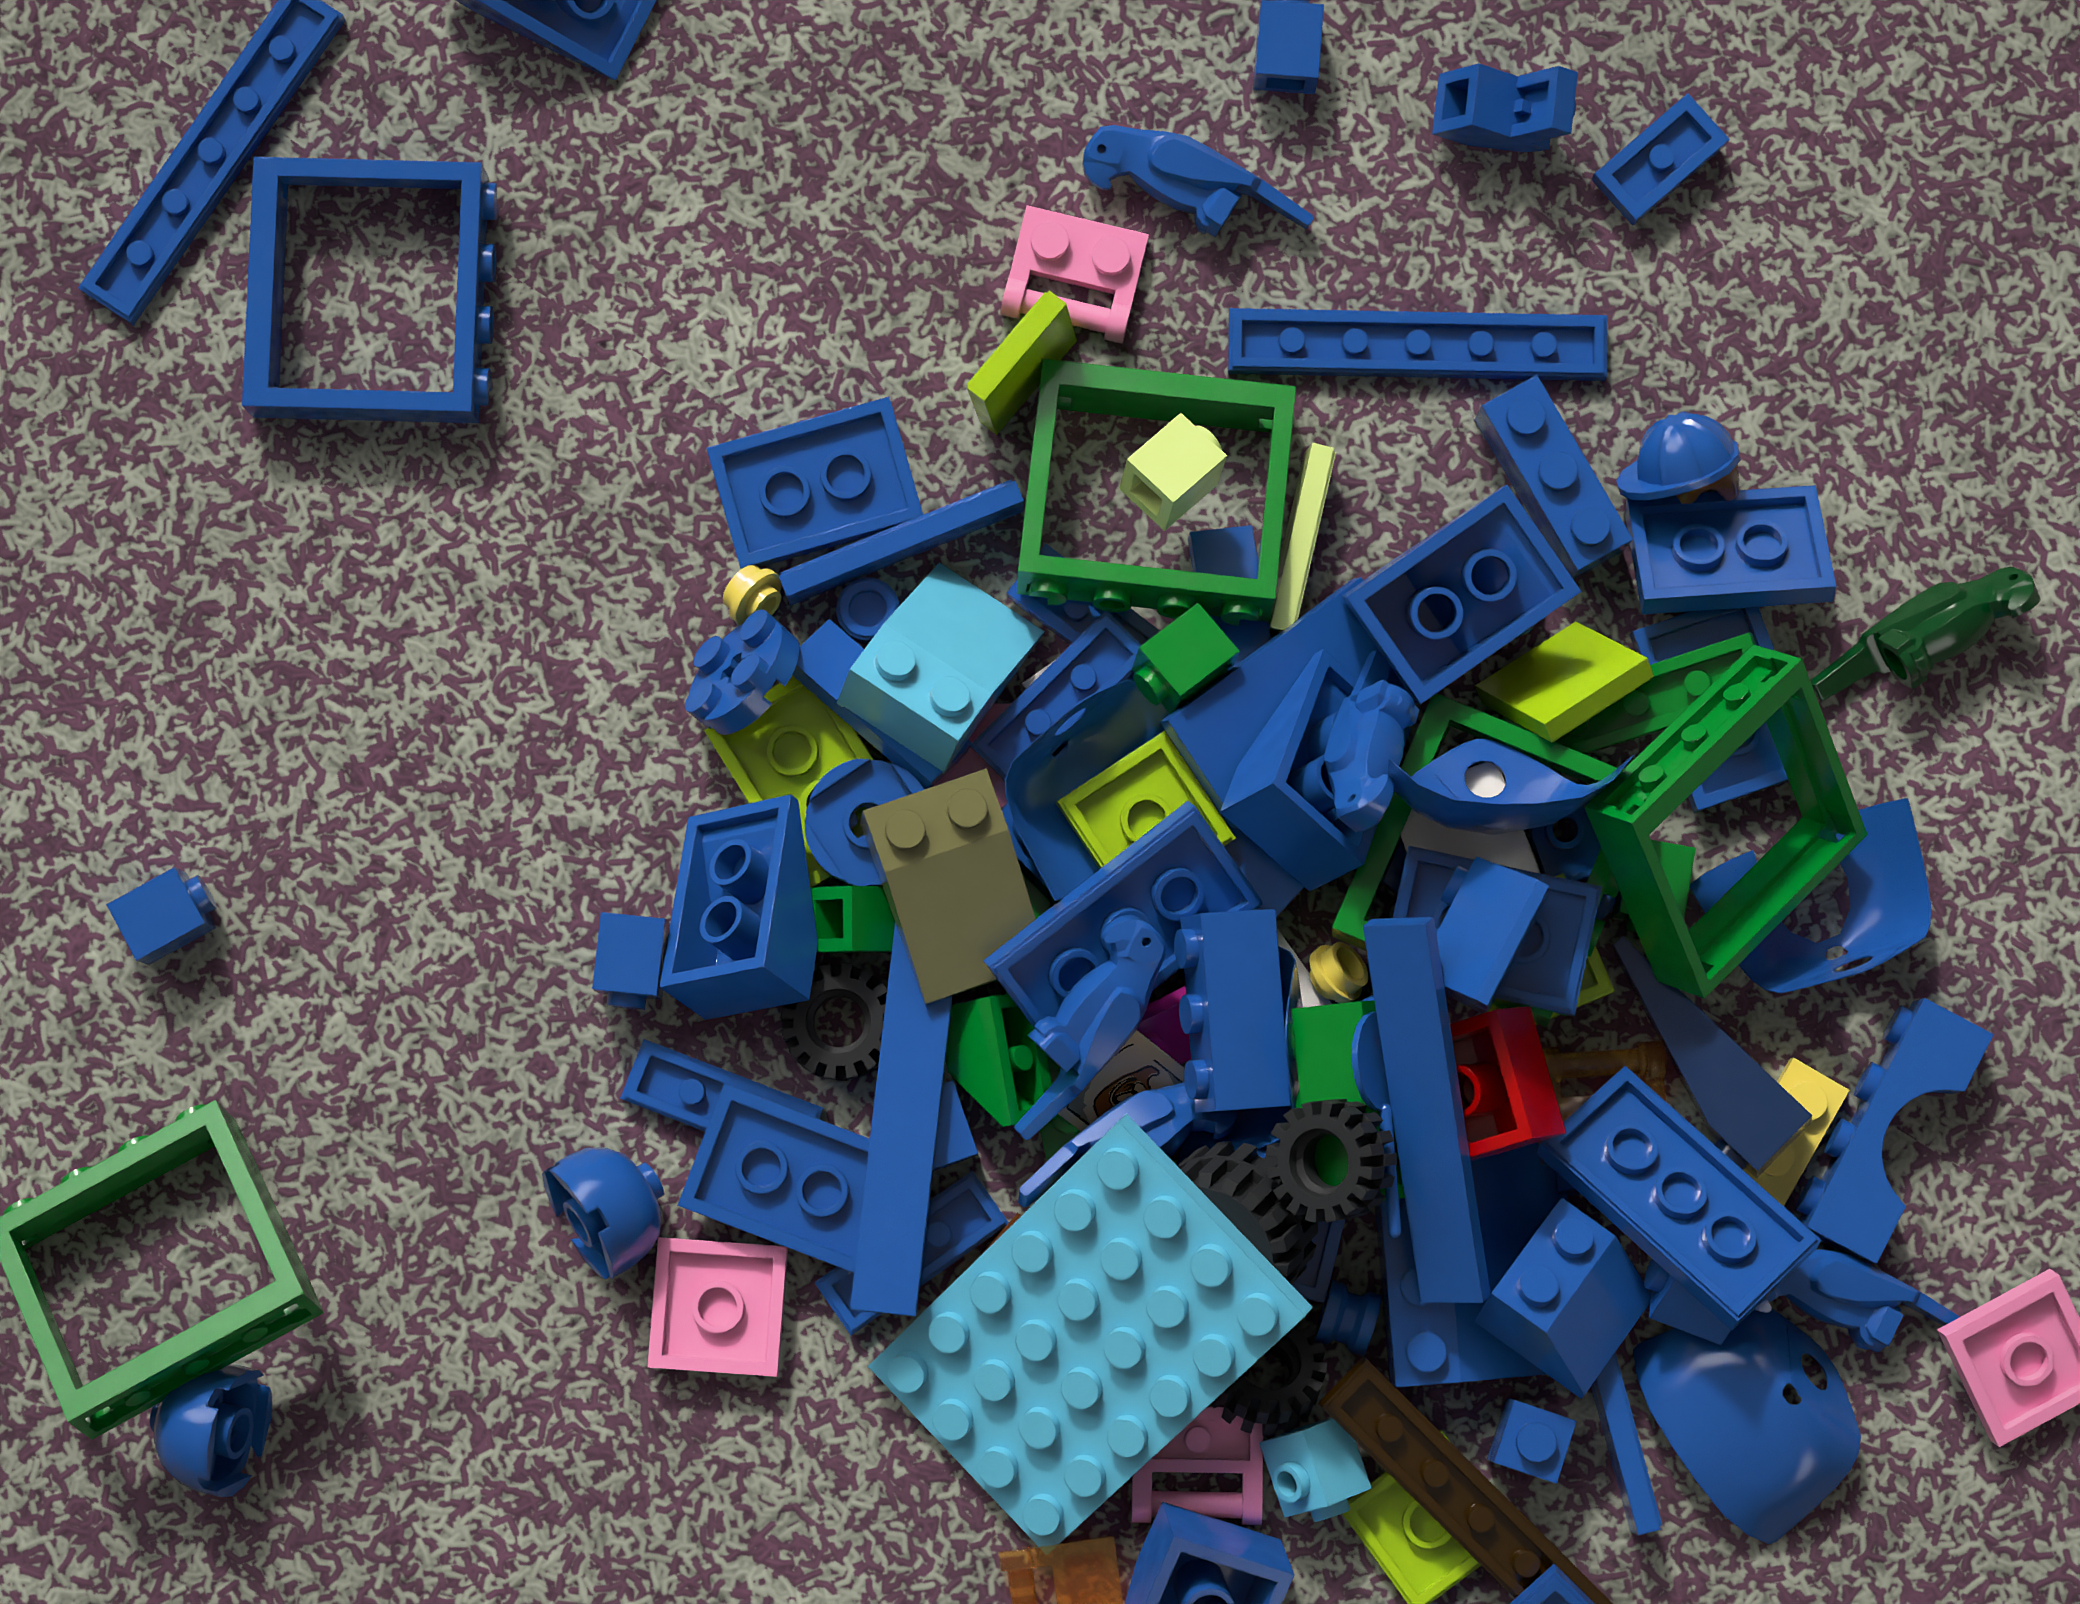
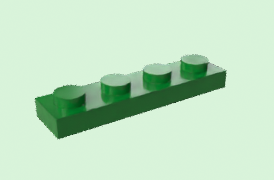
(1658, 701)

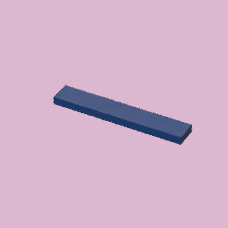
(210, 156)
(1417, 344)
(1427, 1109)
(901, 1145)

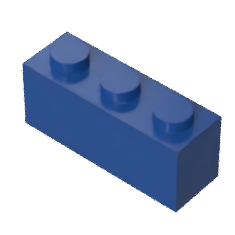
(1552, 477)
(1233, 1010)

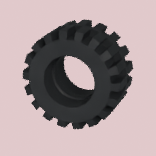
(1245, 1195)

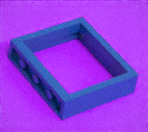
(266, 291)

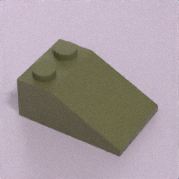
(949, 880)

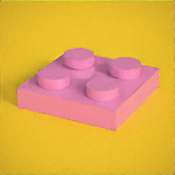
(718, 1307)
(2019, 1356)

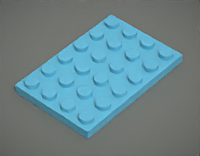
(1089, 1334)

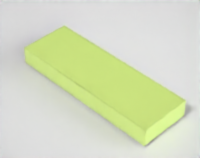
(1301, 535)

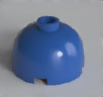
(608, 1206)
(210, 1425)

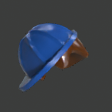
(1683, 459)

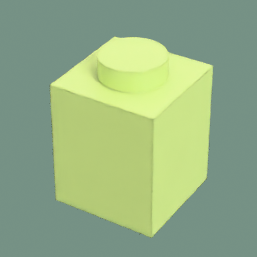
(1173, 471)

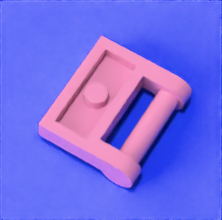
(1080, 255)
(1206, 1447)

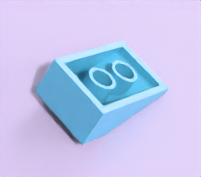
(938, 666)

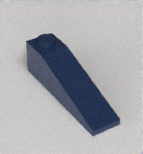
(1731, 1091)

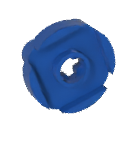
(740, 672)
(833, 815)

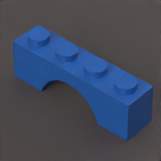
(1853, 1200)

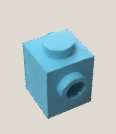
(1315, 1469)

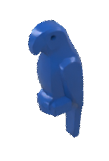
(1181, 175)
(1363, 740)
(1097, 1016)
(1161, 1113)
(1854, 1297)

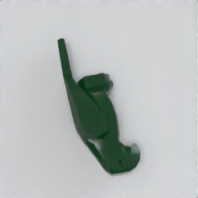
(1930, 630)

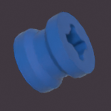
(1348, 1318)

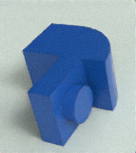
(1505, 110)

